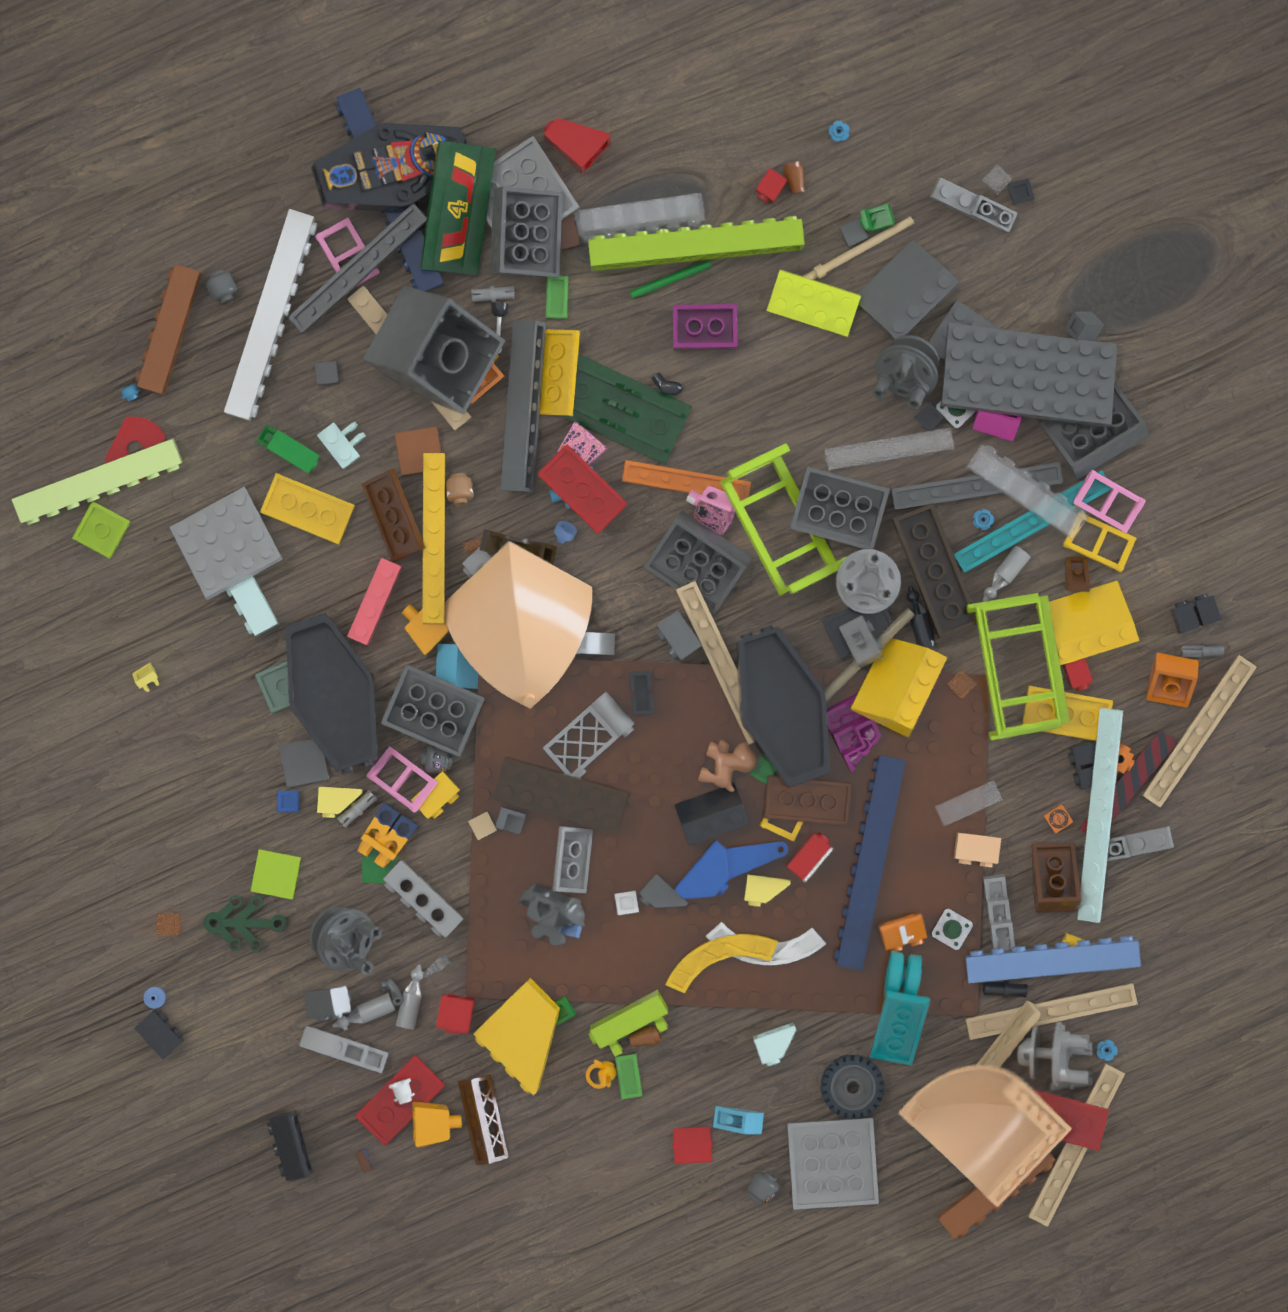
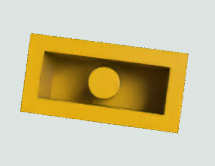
(442, 793)

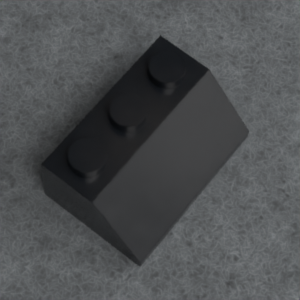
(711, 814)
(290, 1146)

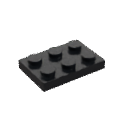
(879, 620)

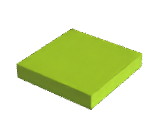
(101, 530)
(275, 874)

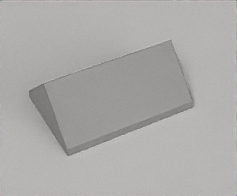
(572, 859)

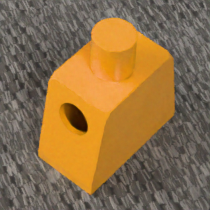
(424, 635)
(432, 1123)

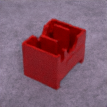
(455, 1013)

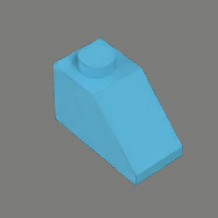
(738, 1120)

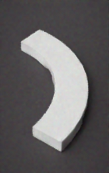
(785, 951)

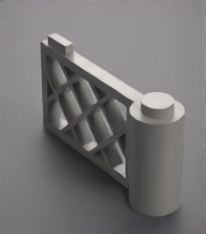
(609, 716)

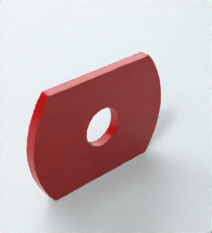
(132, 430)

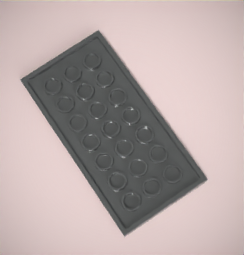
(1029, 375)

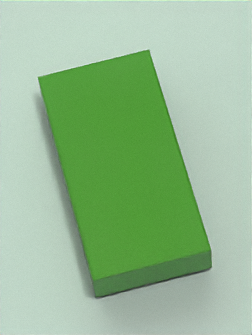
(557, 298)
(628, 1076)

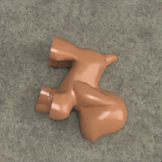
(740, 760)

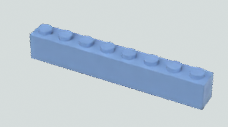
(1052, 960)

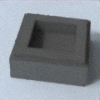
(853, 233)
(327, 373)

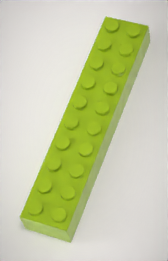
(697, 244)

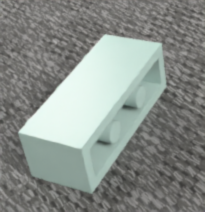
(253, 606)

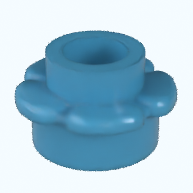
(839, 136)
(130, 392)
(984, 513)
(1107, 1056)

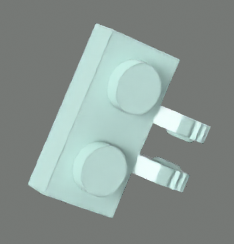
(338, 444)

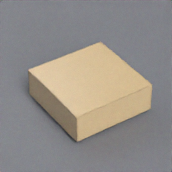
(482, 825)

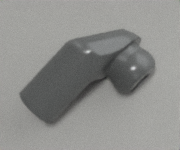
(395, 992)

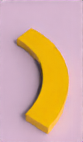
(717, 950)

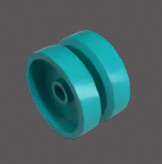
(900, 975)

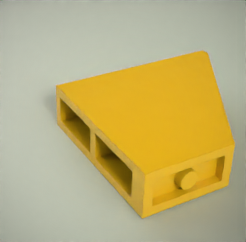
(522, 1034)

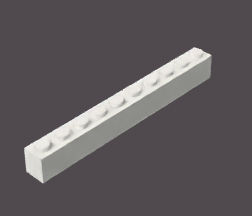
(270, 314)

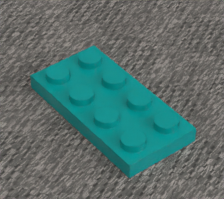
(899, 1027)

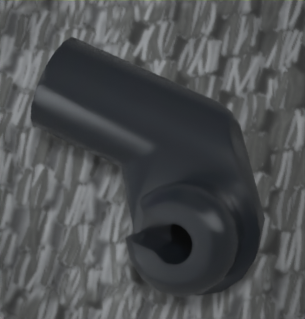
(667, 387)

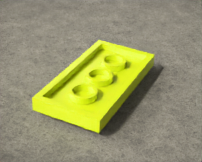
(813, 303)

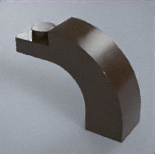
(494, 541)

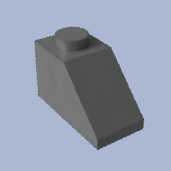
(660, 894)

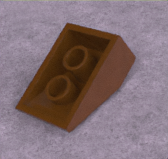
(1055, 877)

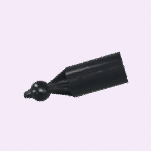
(920, 622)

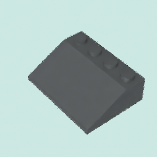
(526, 232)
(906, 290)
(1089, 446)
(839, 508)
(699, 555)
(433, 710)

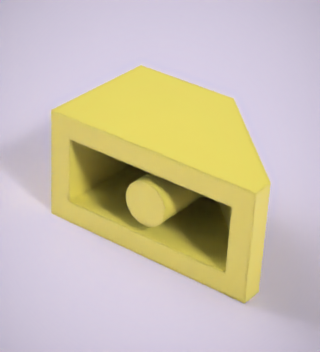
(335, 800)
(762, 888)

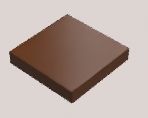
(412, 446)

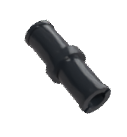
(1005, 989)

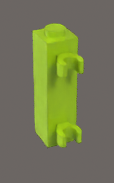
(628, 1019)

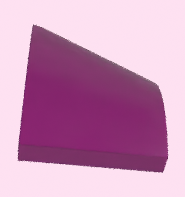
(851, 732)

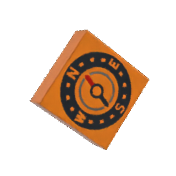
(1058, 818)

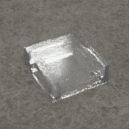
(997, 179)

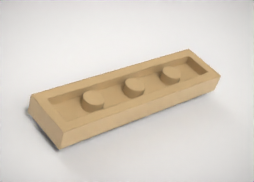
(1011, 1036)

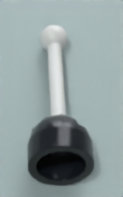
(499, 310)

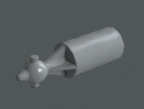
(1006, 572)
(411, 1001)
(367, 1012)

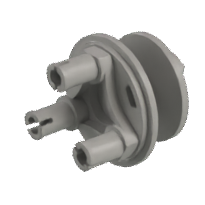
(868, 581)
(1063, 1047)

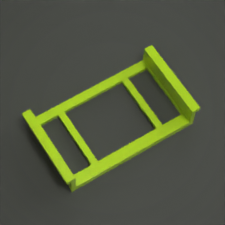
(787, 481)
(1052, 660)

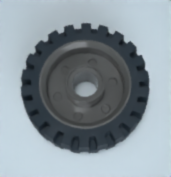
(858, 1103)

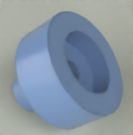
(565, 531)
(159, 995)

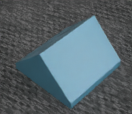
(454, 667)

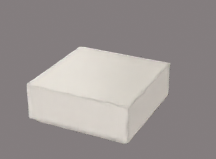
(626, 902)

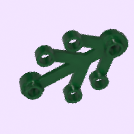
(240, 923)

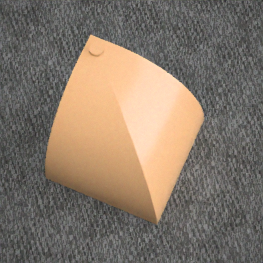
(519, 622)
(986, 1126)

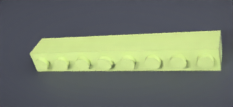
(96, 481)

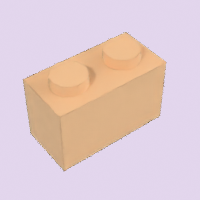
(977, 848)

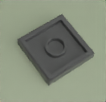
(303, 763)

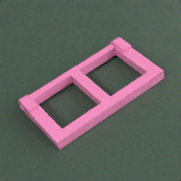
(334, 261)
(1116, 488)
(393, 790)

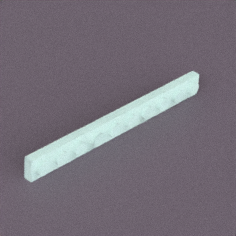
(1100, 814)

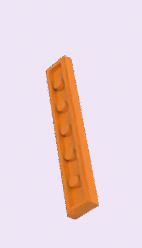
(678, 479)

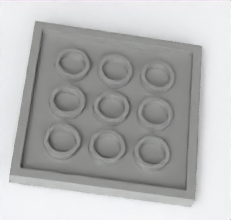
(529, 169)
(226, 543)
(833, 1163)

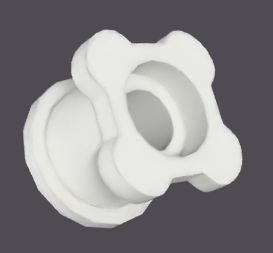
(402, 1091)

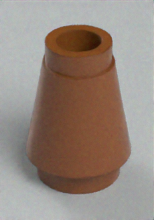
(795, 176)
(647, 1036)

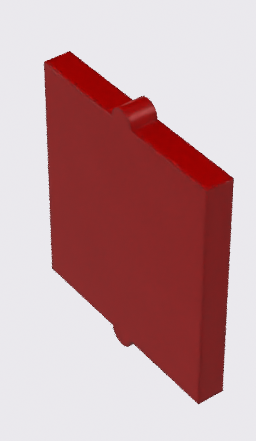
(692, 1145)

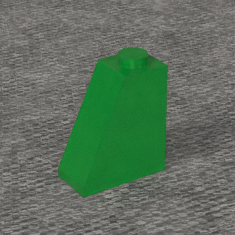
(288, 448)

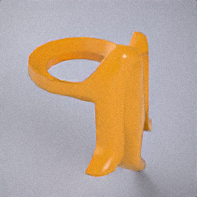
(606, 1073)

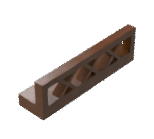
(479, 1120)

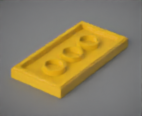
(559, 372)
(307, 508)
(1082, 713)

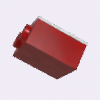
(809, 856)

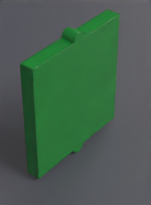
(373, 872)

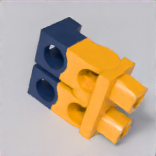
(383, 840)

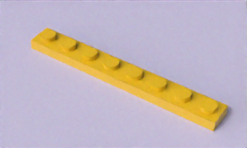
(433, 538)

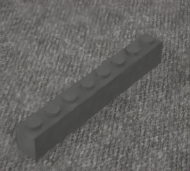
(523, 406)

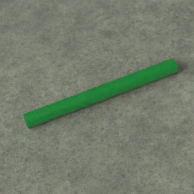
(670, 279)

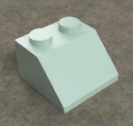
(774, 1043)

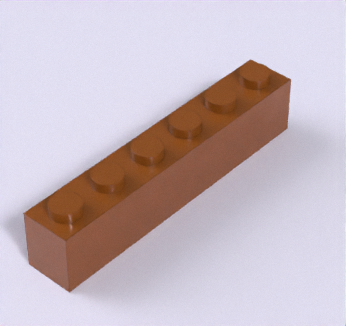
(169, 329)
(974, 1204)

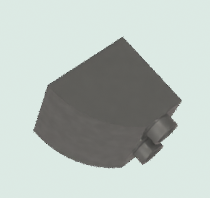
(434, 349)

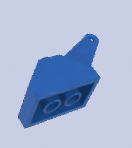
(721, 864)

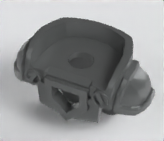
(552, 912)

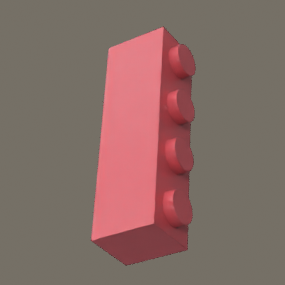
(374, 601)

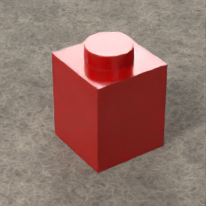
(770, 186)
(1078, 674)

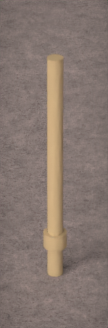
(821, 270)

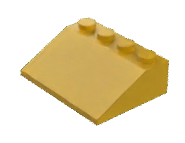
(1091, 622)
(899, 685)

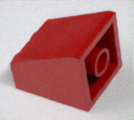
(576, 142)

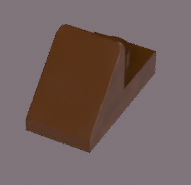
(1077, 574)

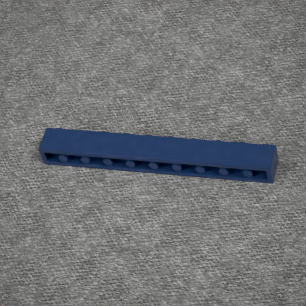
(360, 120)
(870, 862)

